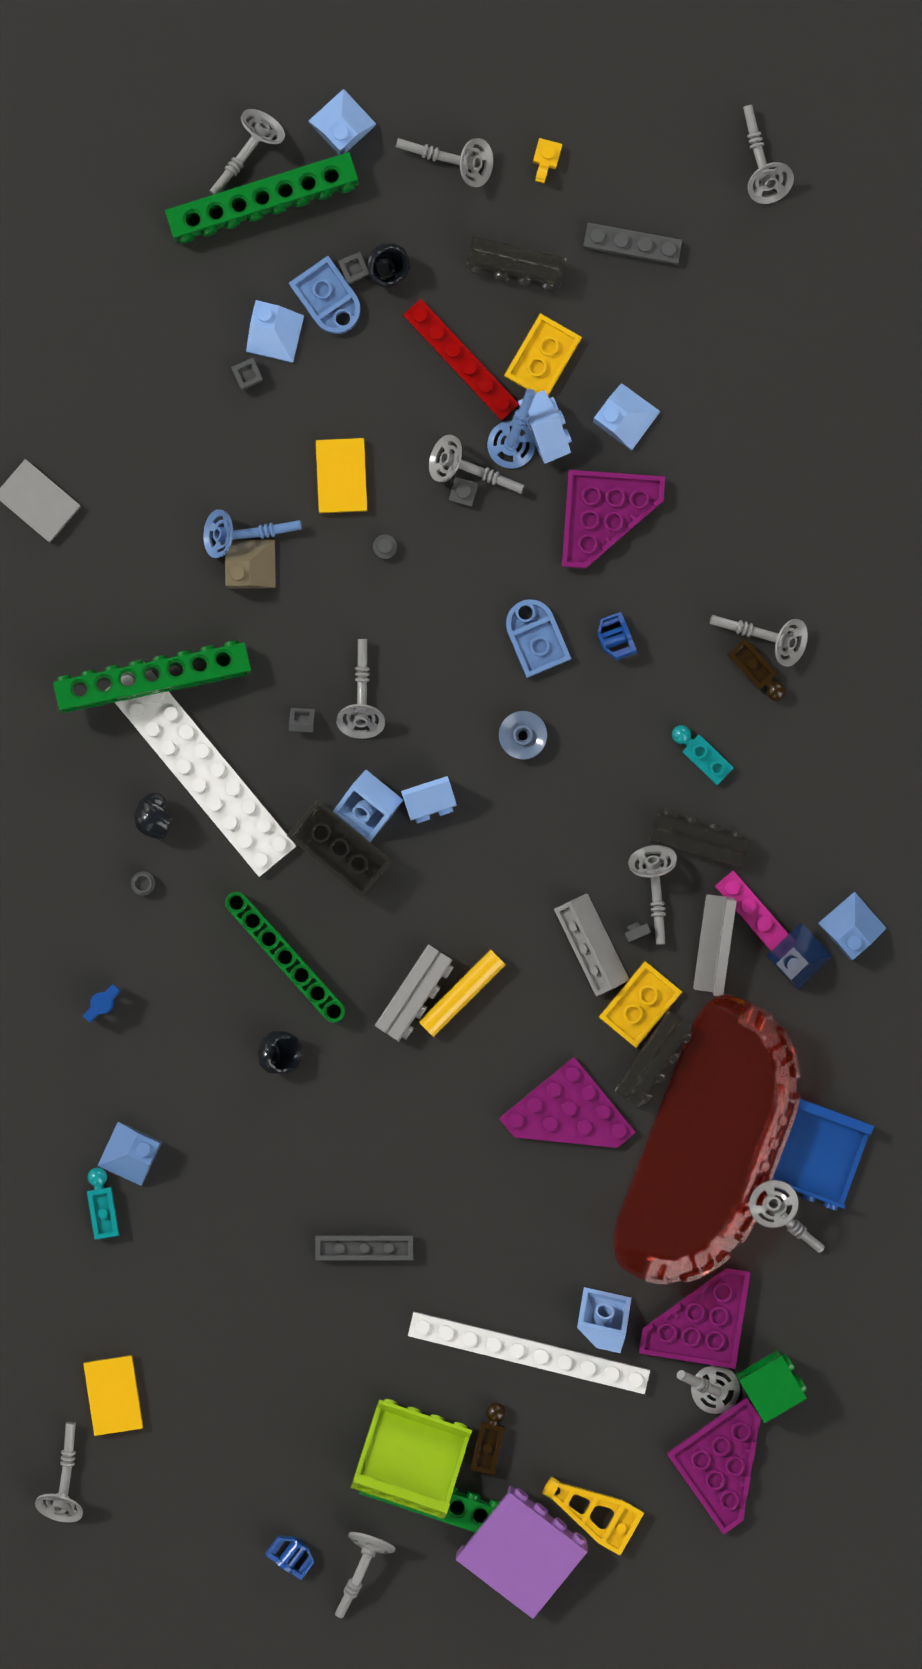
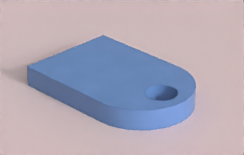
(327, 295)
(536, 639)

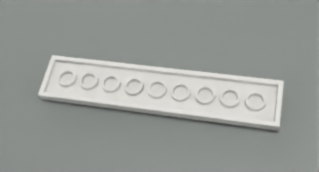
(207, 777)

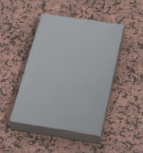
(38, 501)

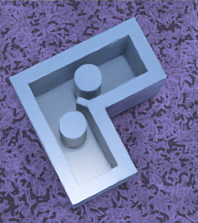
(546, 428)

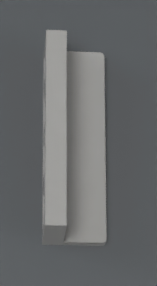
(591, 944)
(714, 944)

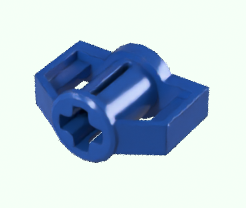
(616, 637)
(102, 1003)
(290, 1555)

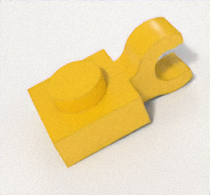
(546, 157)

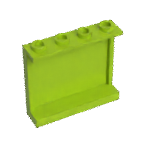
(411, 1458)

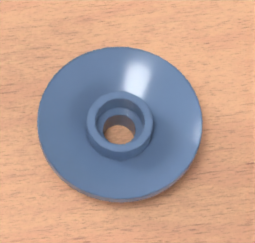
(528, 723)

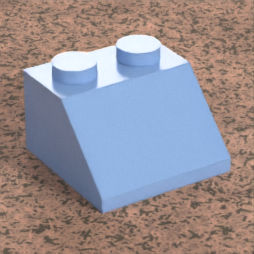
(429, 799)
(368, 805)

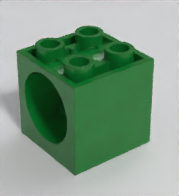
(772, 1385)

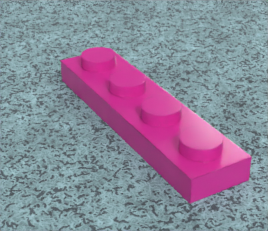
(752, 910)

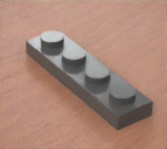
(632, 243)
(364, 1247)

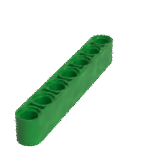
(273, 951)

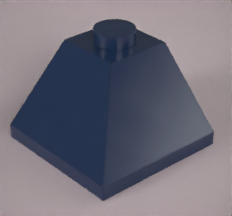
(799, 956)

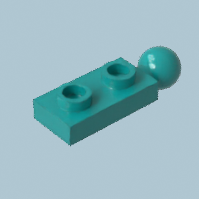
(702, 754)
(102, 1206)

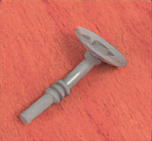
(258, 134)
(466, 162)
(763, 172)
(454, 462)
(782, 639)
(362, 709)
(654, 871)
(778, 1209)
(702, 1387)
(60, 1500)
(370, 1546)

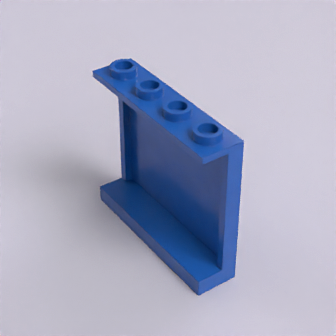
(822, 1154)

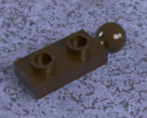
(757, 669)
(489, 1440)

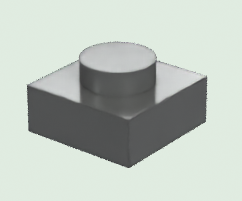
(353, 268)
(247, 373)
(463, 492)
(301, 720)
(636, 930)

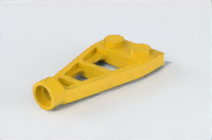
(619, 1529)

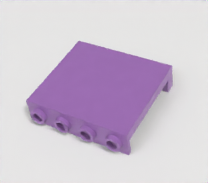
(523, 1552)

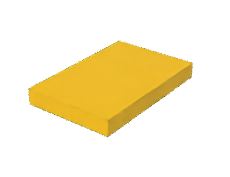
(542, 355)
(341, 475)
(640, 1004)
(113, 1395)

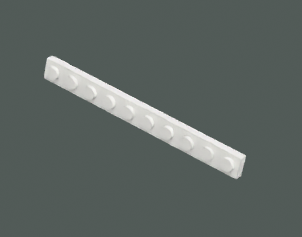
(529, 1352)

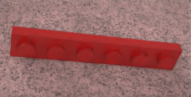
(461, 360)

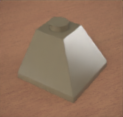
(250, 564)

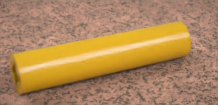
(461, 992)

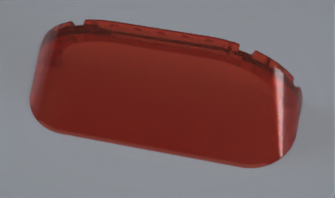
(710, 1145)

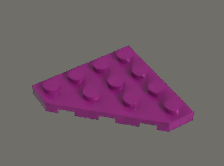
(604, 509)
(568, 1110)
(703, 1324)
(720, 1462)

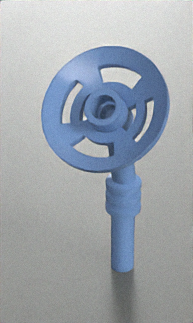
(513, 437)
(227, 534)

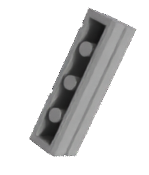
(413, 993)

